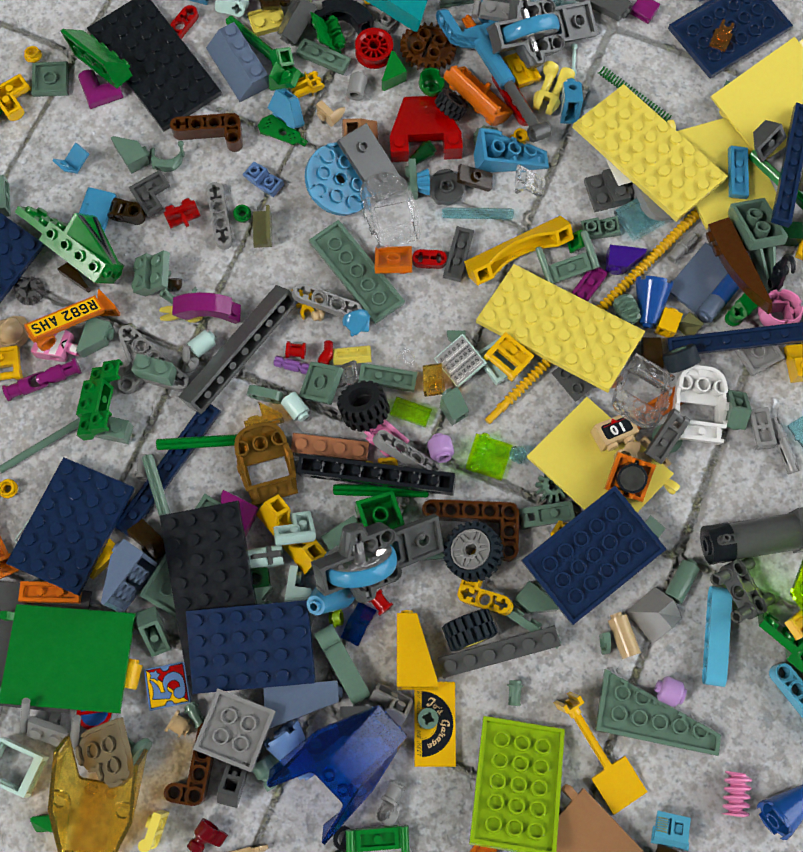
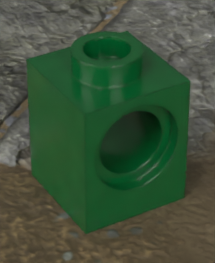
(264, 575)

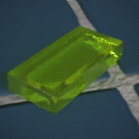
(410, 412)

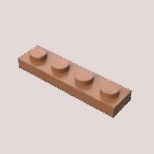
(330, 446)

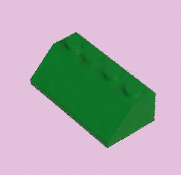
(97, 56)

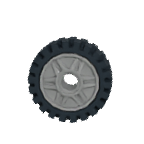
(483, 561)

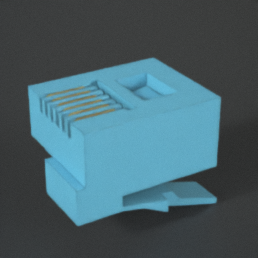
(671, 830)

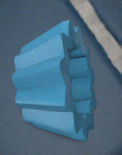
(423, 182)

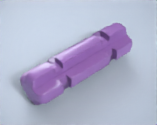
(290, 364)

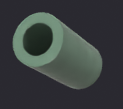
(682, 580)

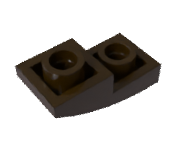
(652, 350)
(148, 538)

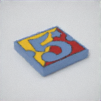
(167, 686)

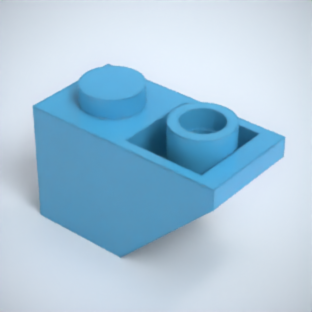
(287, 107)

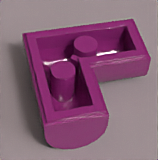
(94, 92)

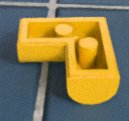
(9, 92)

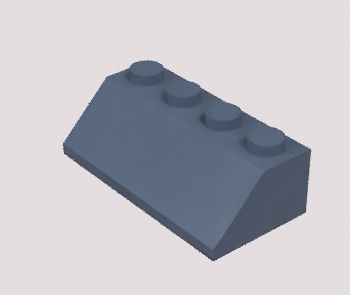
(237, 62)

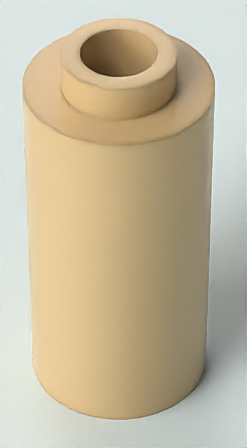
(623, 635)

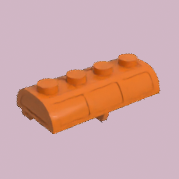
(478, 95)

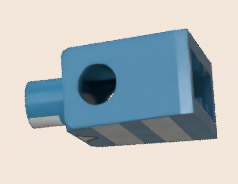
(571, 93)

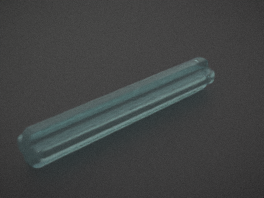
(478, 213)

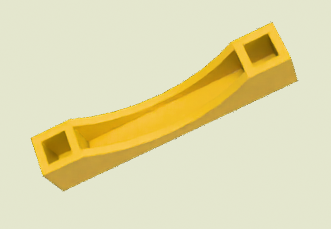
(547, 235)

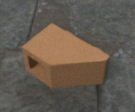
(350, 125)

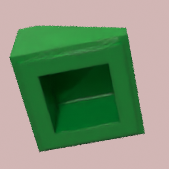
(282, 56)
(41, 823)

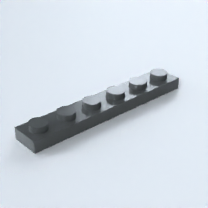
(499, 651)

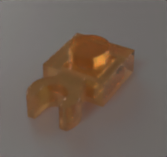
(722, 36)

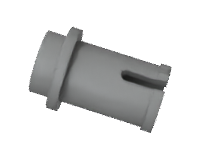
(140, 473)

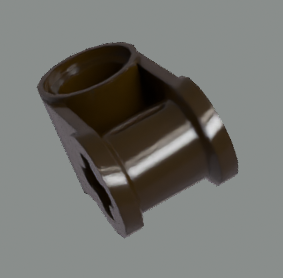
(123, 212)

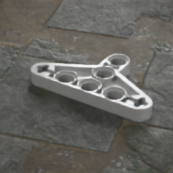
(131, 352)

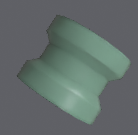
(427, 721)

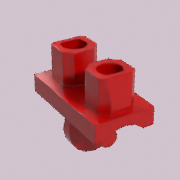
(182, 213)

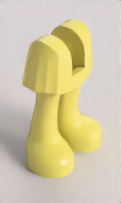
(550, 71)

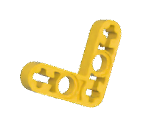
(474, 587)

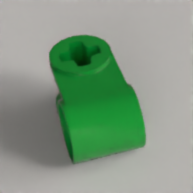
(742, 308)

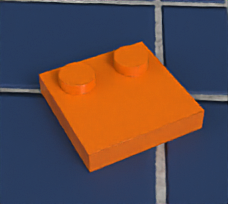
(393, 260)

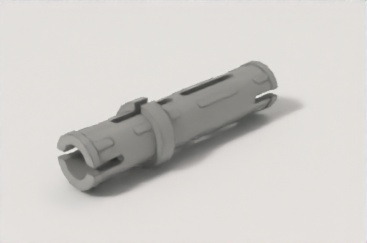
(784, 448)

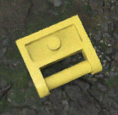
(155, 825)

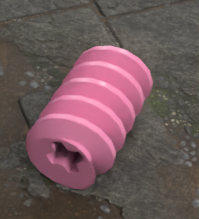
(737, 794)

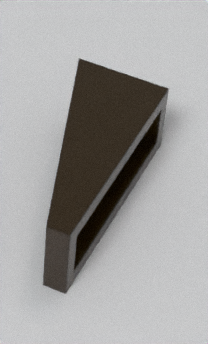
(71, 273)

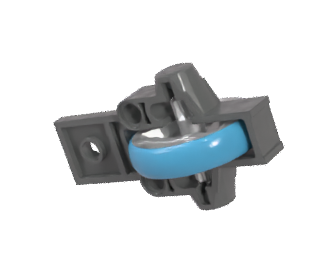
(535, 31)
(369, 561)

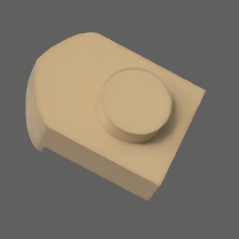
(329, 116)

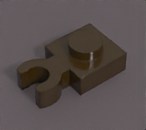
(273, 4)

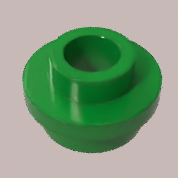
(242, 209)

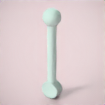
(574, 46)

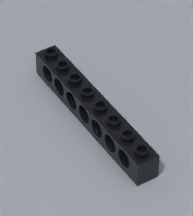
(376, 474)

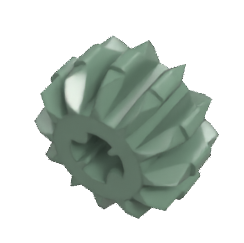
(627, 308)
(543, 484)

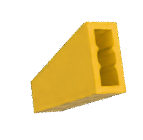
(413, 658)

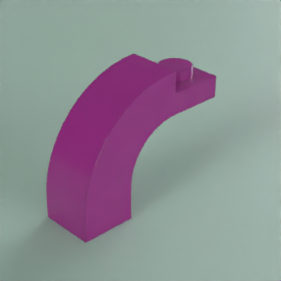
(206, 304)

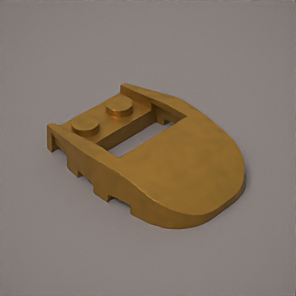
(260, 444)

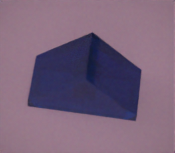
(358, 623)

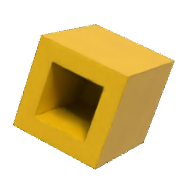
(668, 322)

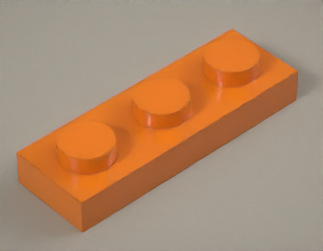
(45, 593)

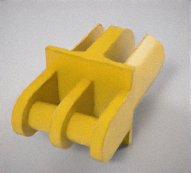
(306, 85)

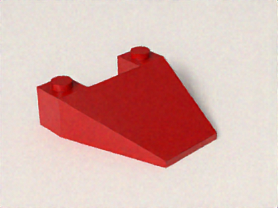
(423, 121)

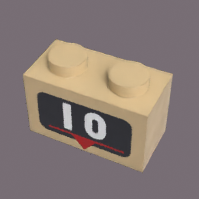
(614, 432)

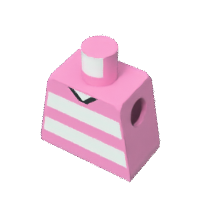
(60, 350)

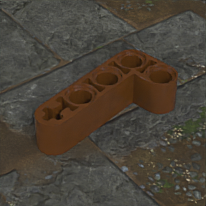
(184, 128)
(192, 782)

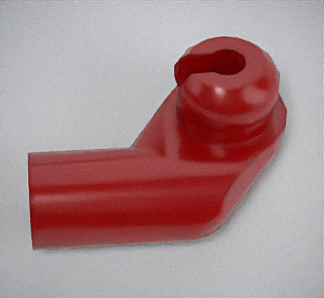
(327, 354)

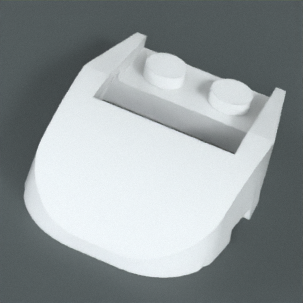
(707, 388)

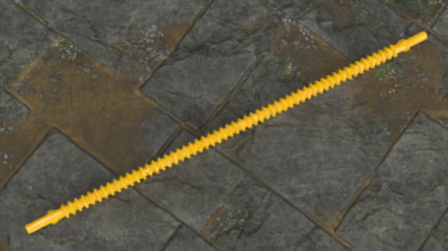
(607, 301)

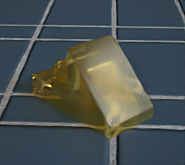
(433, 380)
(268, 415)

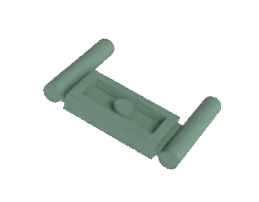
(572, 266)

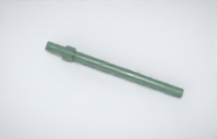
(40, 445)

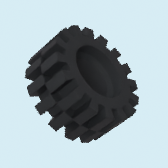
(451, 104)

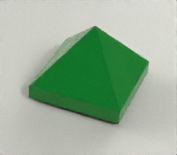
(577, 243)

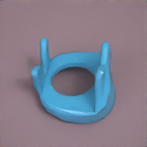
(357, 321)

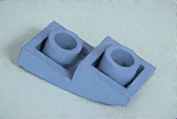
(263, 179)

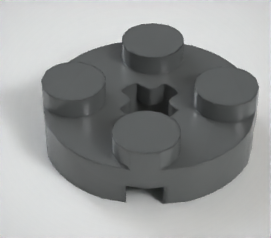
(444, 196)

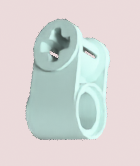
(232, 6)

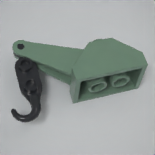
(760, 238)

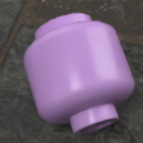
(440, 448)
(670, 691)

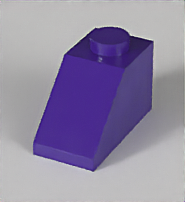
(622, 258)

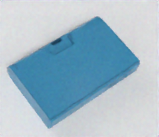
(98, 204)

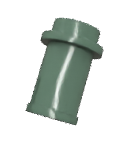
(514, 692)
(194, 714)

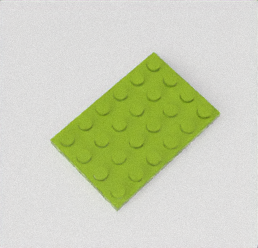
(517, 786)

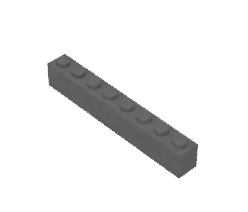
(238, 349)

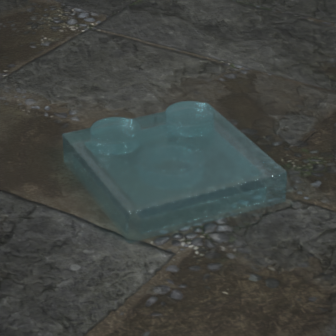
(635, 221)

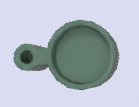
(262, 769)

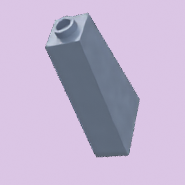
(300, 700)

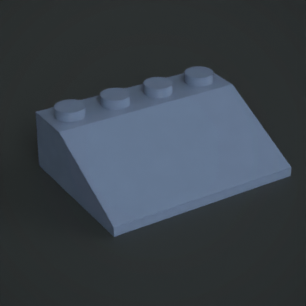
(126, 575)

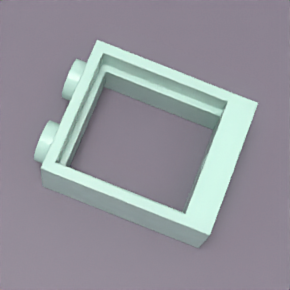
(33, 773)

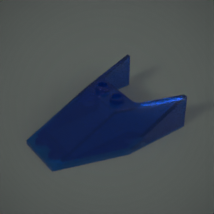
(346, 758)

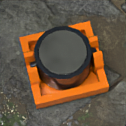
(630, 476)

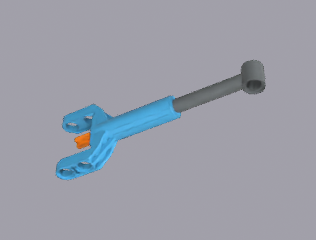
(478, 38)

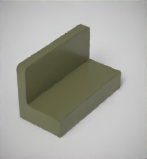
(262, 228)

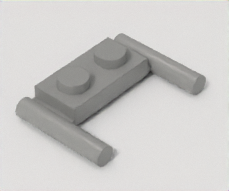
(490, 10)
(47, 731)

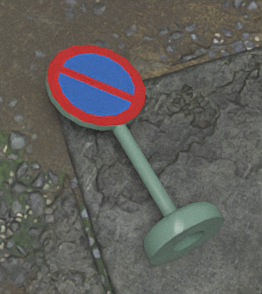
(91, 719)

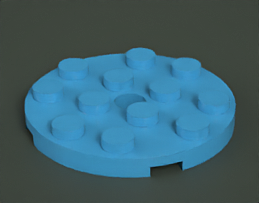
(323, 185)

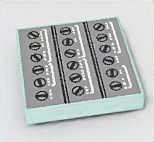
(460, 360)

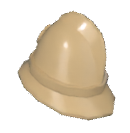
(13, 331)

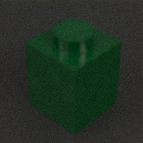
(794, 233)

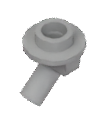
(190, 363)

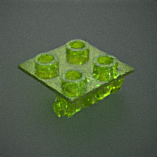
(488, 456)

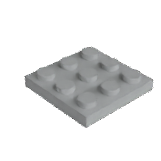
(234, 730)

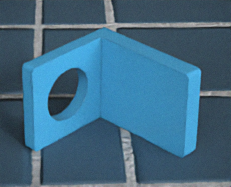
(74, 159)

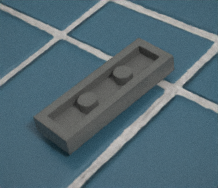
(458, 254)

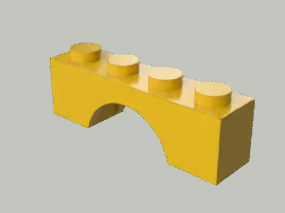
(277, 513)

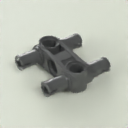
(743, 589)

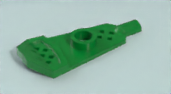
(276, 126)

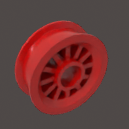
(370, 39)

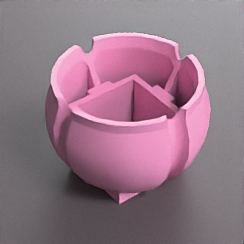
(785, 302)

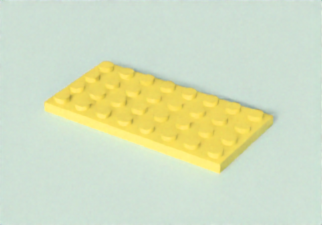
(650, 152)
(561, 327)

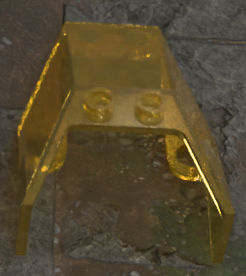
(85, 810)

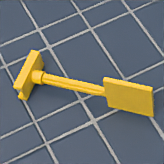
(617, 781)

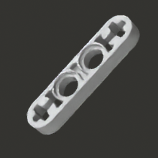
(219, 215)
(327, 300)
(383, 440)

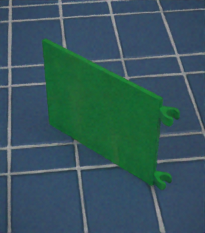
(67, 658)

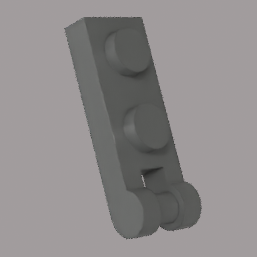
(667, 436)

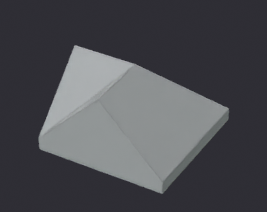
(654, 614)

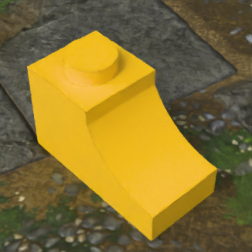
(794, 362)

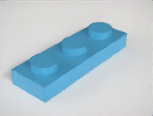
(738, 172)

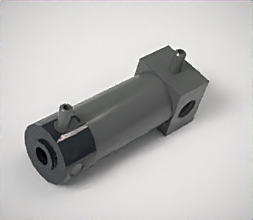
(752, 537)

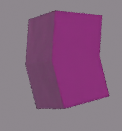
(645, 10)

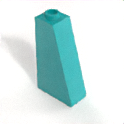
(404, 11)

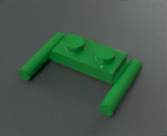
(378, 838)

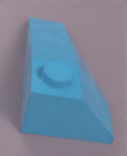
(503, 154)

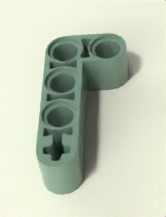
(342, 664)

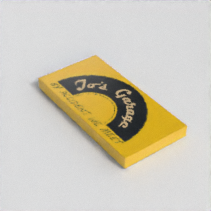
(436, 745)

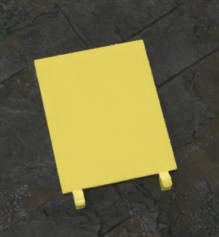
(765, 92)
(713, 141)
(577, 464)

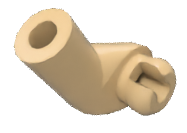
(318, 314)

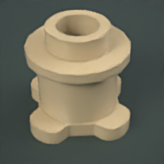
(179, 725)

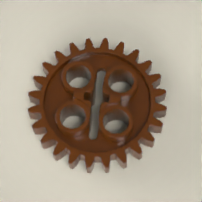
(439, 52)

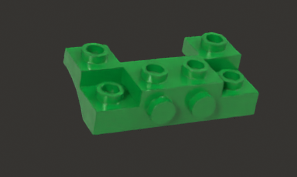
(96, 400)

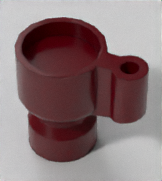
(206, 833)

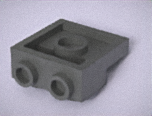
(605, 192)

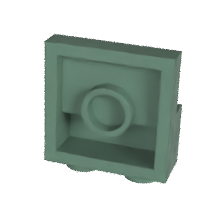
(151, 273)

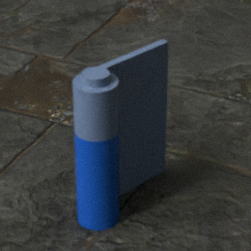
(704, 285)

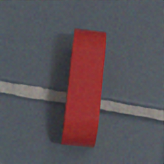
(429, 259)

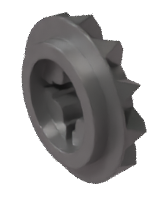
(33, 296)

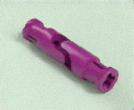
(52, 375)

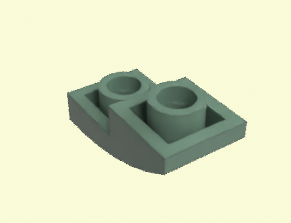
(601, 228)

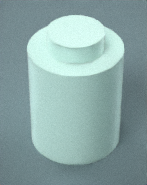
(202, 343)
(295, 407)

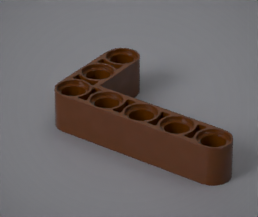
(480, 516)

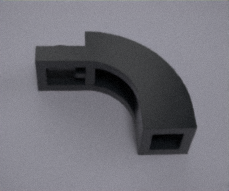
(347, 11)

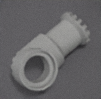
(390, 803)

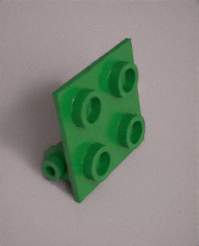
(329, 32)

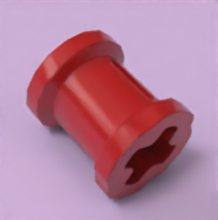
(295, 350)
(381, 603)

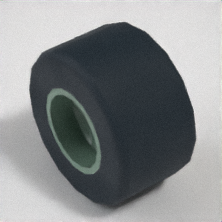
(681, 358)

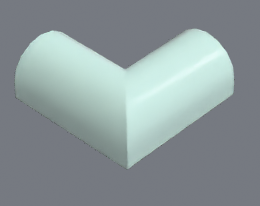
(299, 531)

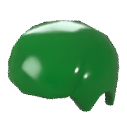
(431, 82)

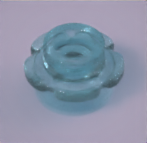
(518, 454)

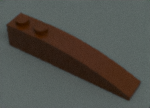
(737, 262)

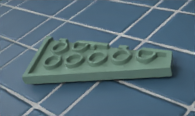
(641, 716)

